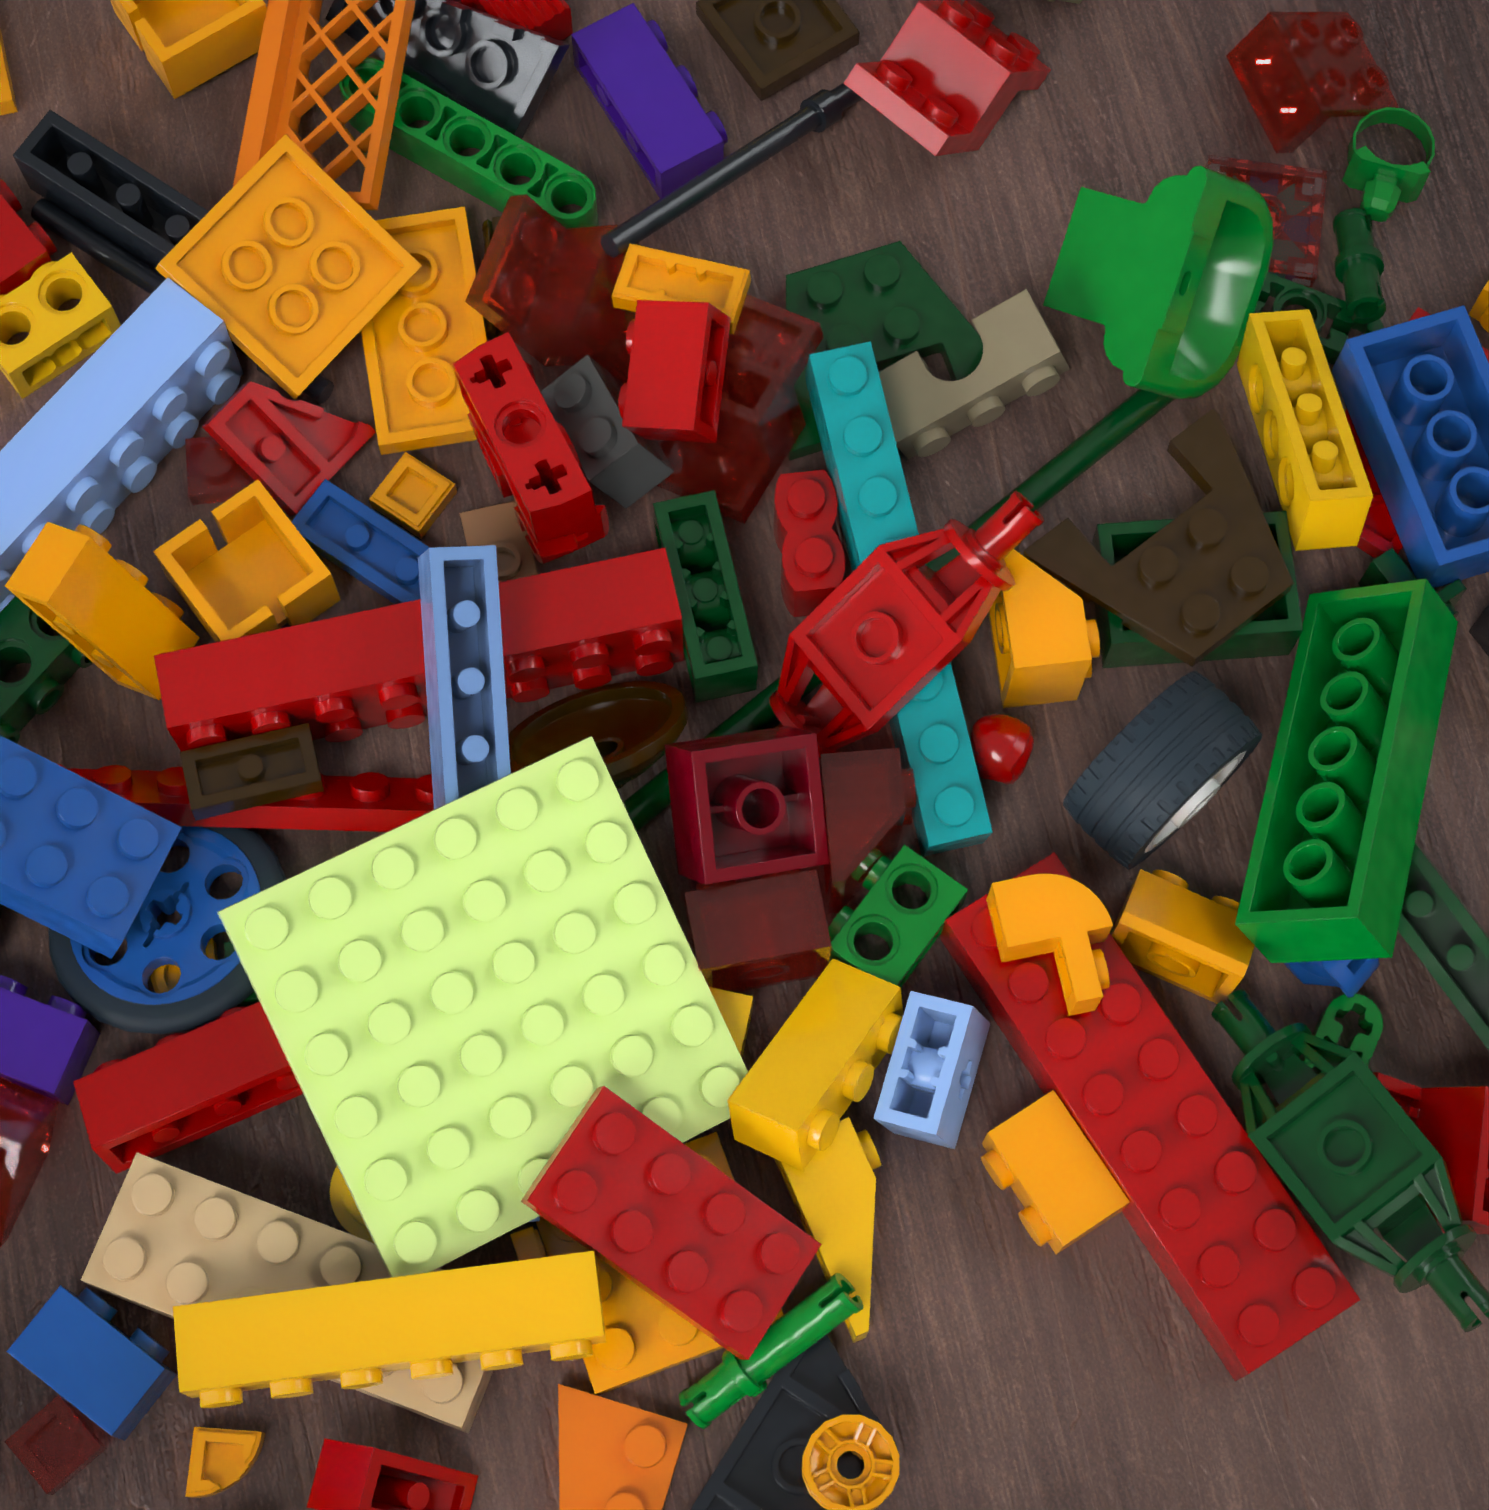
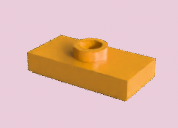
(677, 277)

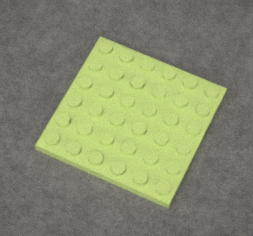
(472, 995)

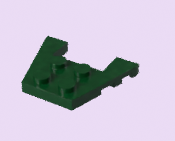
(881, 300)

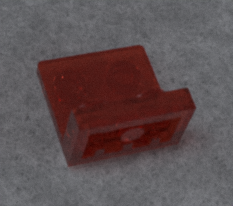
(1306, 70)

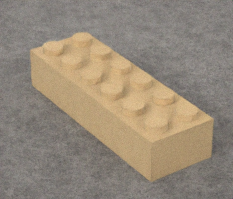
(201, 1242)

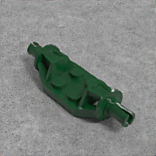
(1353, 1157)

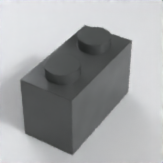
(609, 454)

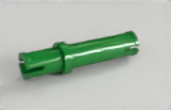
(779, 1346)

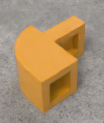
(1056, 916)

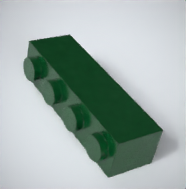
(1447, 941)

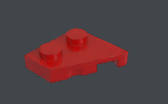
(285, 442)

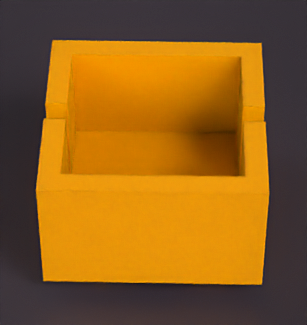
(193, 38)
(257, 579)

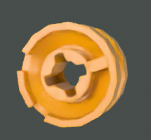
(867, 1441)

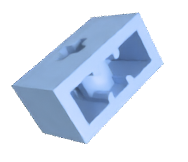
(932, 1069)

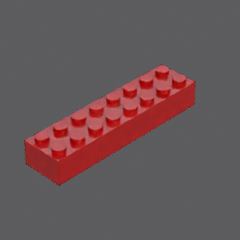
(371, 666)
(1170, 1142)

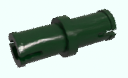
(1359, 266)

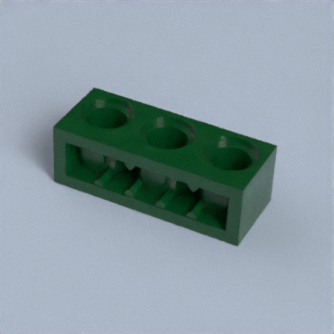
(712, 611)
(52, 662)

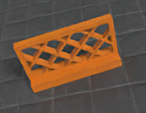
(285, 93)

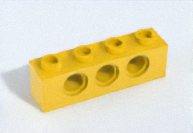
(1303, 430)

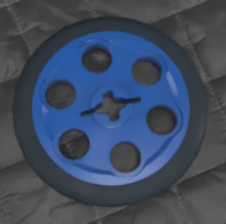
(206, 986)

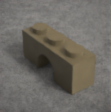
(1015, 361)

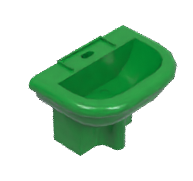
(1168, 277)

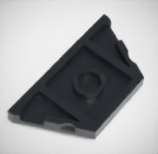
(766, 1456)

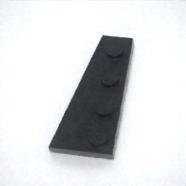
(473, 58)

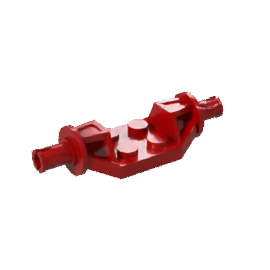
(895, 626)

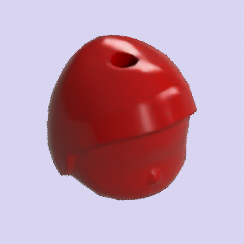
(1001, 747)

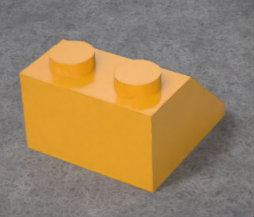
(1040, 638)
(1183, 936)

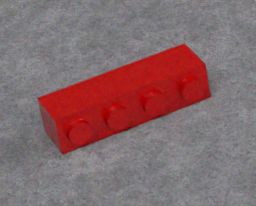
(185, 1087)

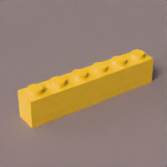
(389, 1326)

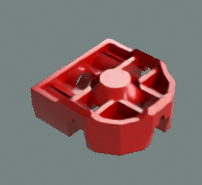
(528, 451)

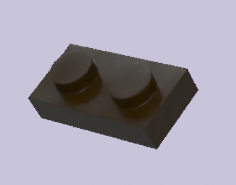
(251, 771)

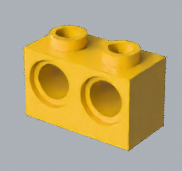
(55, 337)

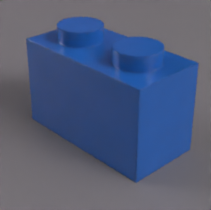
(93, 1361)

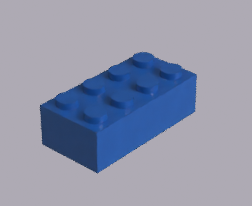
(1425, 429)
(74, 850)

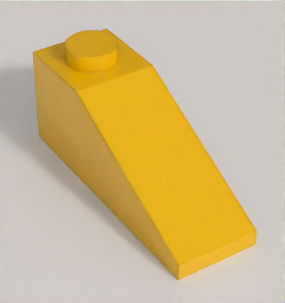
(838, 1211)

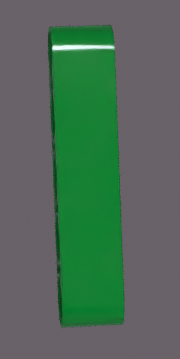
(488, 171)

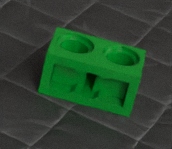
(906, 931)

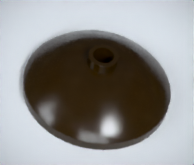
(624, 719)

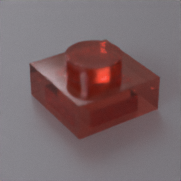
(212, 472)
(55, 1445)

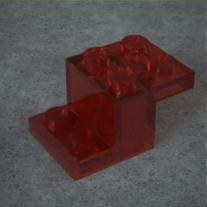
(553, 289)
(757, 411)

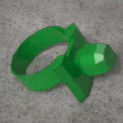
(1381, 181)

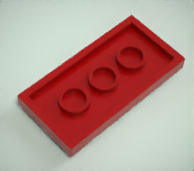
(671, 1223)

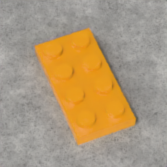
(421, 336)

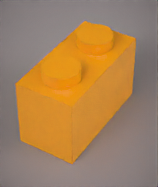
(1052, 1173)

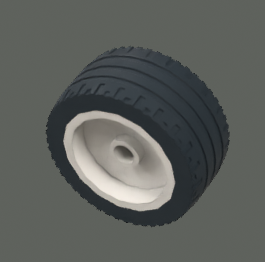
(1161, 769)

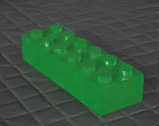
(1348, 775)

